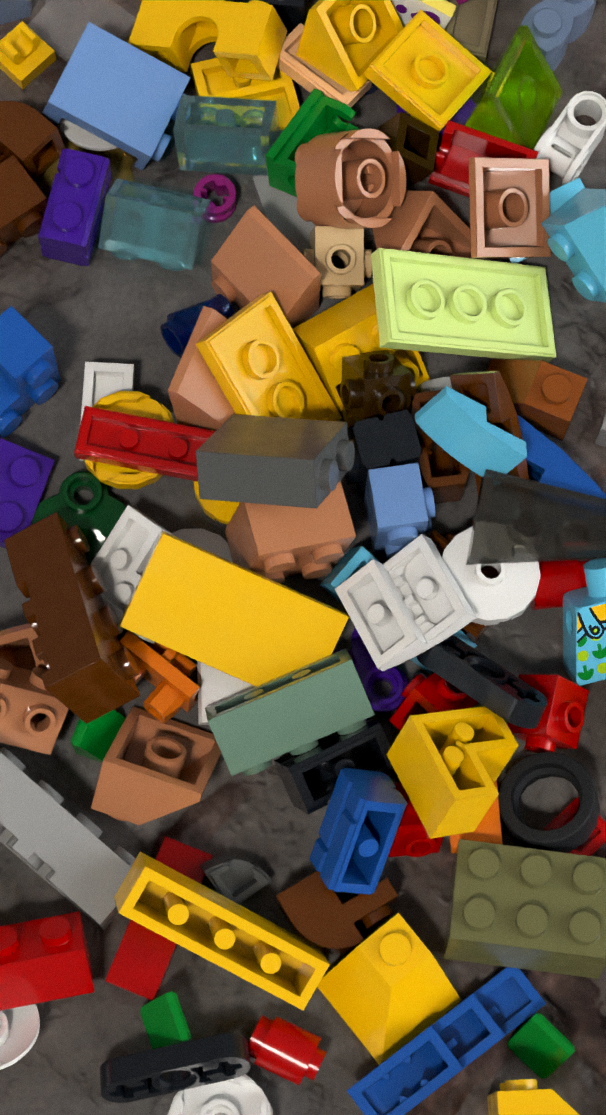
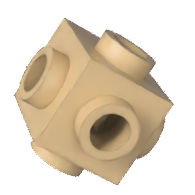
(349, 250)

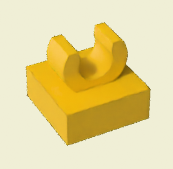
(24, 55)

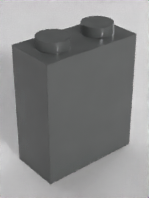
(274, 460)

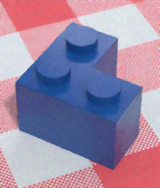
(26, 369)

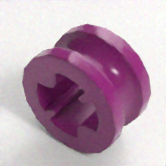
(221, 186)

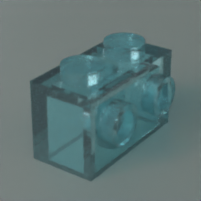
(225, 134)
(153, 225)

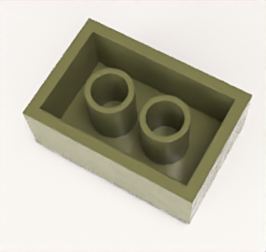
(527, 909)

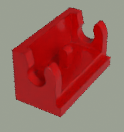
(462, 143)

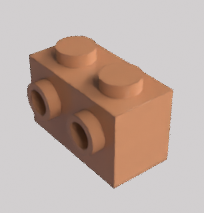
(27, 710)

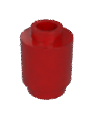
(556, 580)
(286, 1049)

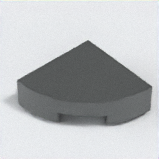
(235, 877)

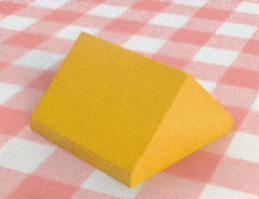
(347, 37)

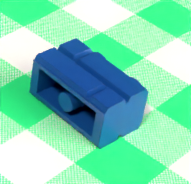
(357, 831)

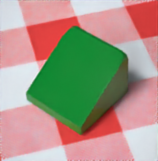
(96, 737)
(165, 1021)
(540, 1046)

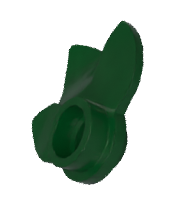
(93, 518)

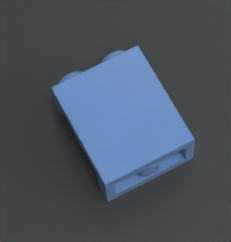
(118, 94)

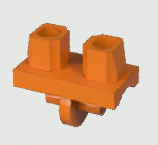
(173, 688)

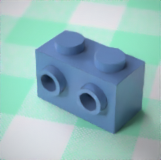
(397, 507)

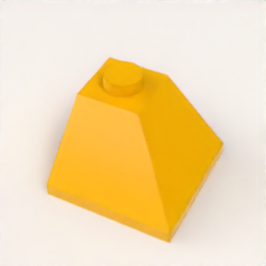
(389, 989)

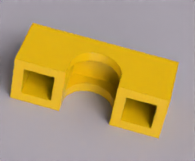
(245, 34)

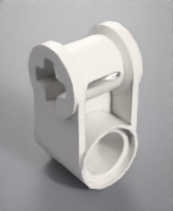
(569, 142)

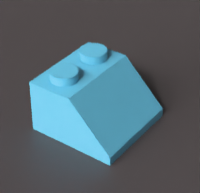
(579, 239)

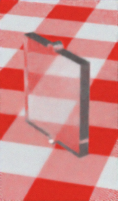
(64, 21)

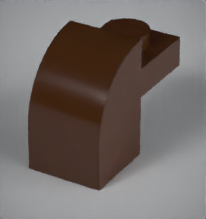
(28, 138)
(323, 920)

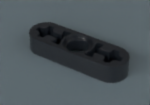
(486, 682)
(174, 1068)

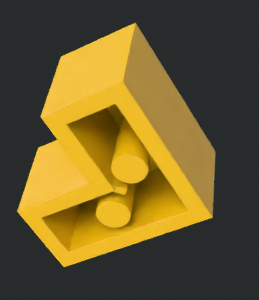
(451, 766)

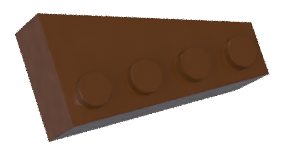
(69, 616)

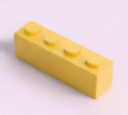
(221, 931)

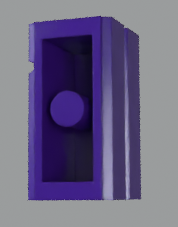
(75, 207)

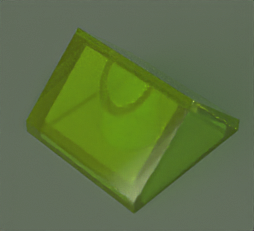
(517, 94)

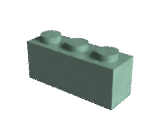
(289, 713)

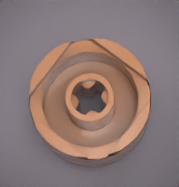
(349, 179)

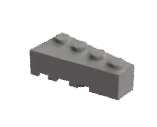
(58, 845)

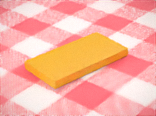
(228, 614)

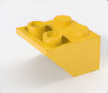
(348, 331)

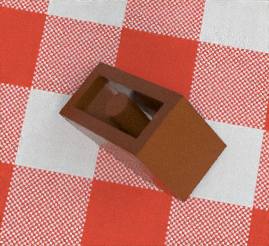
(541, 393)

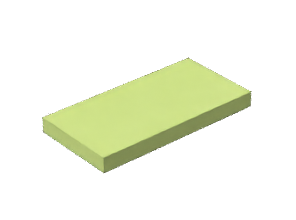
(462, 306)

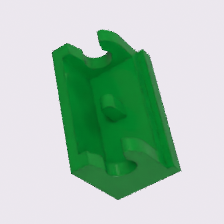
(314, 117)

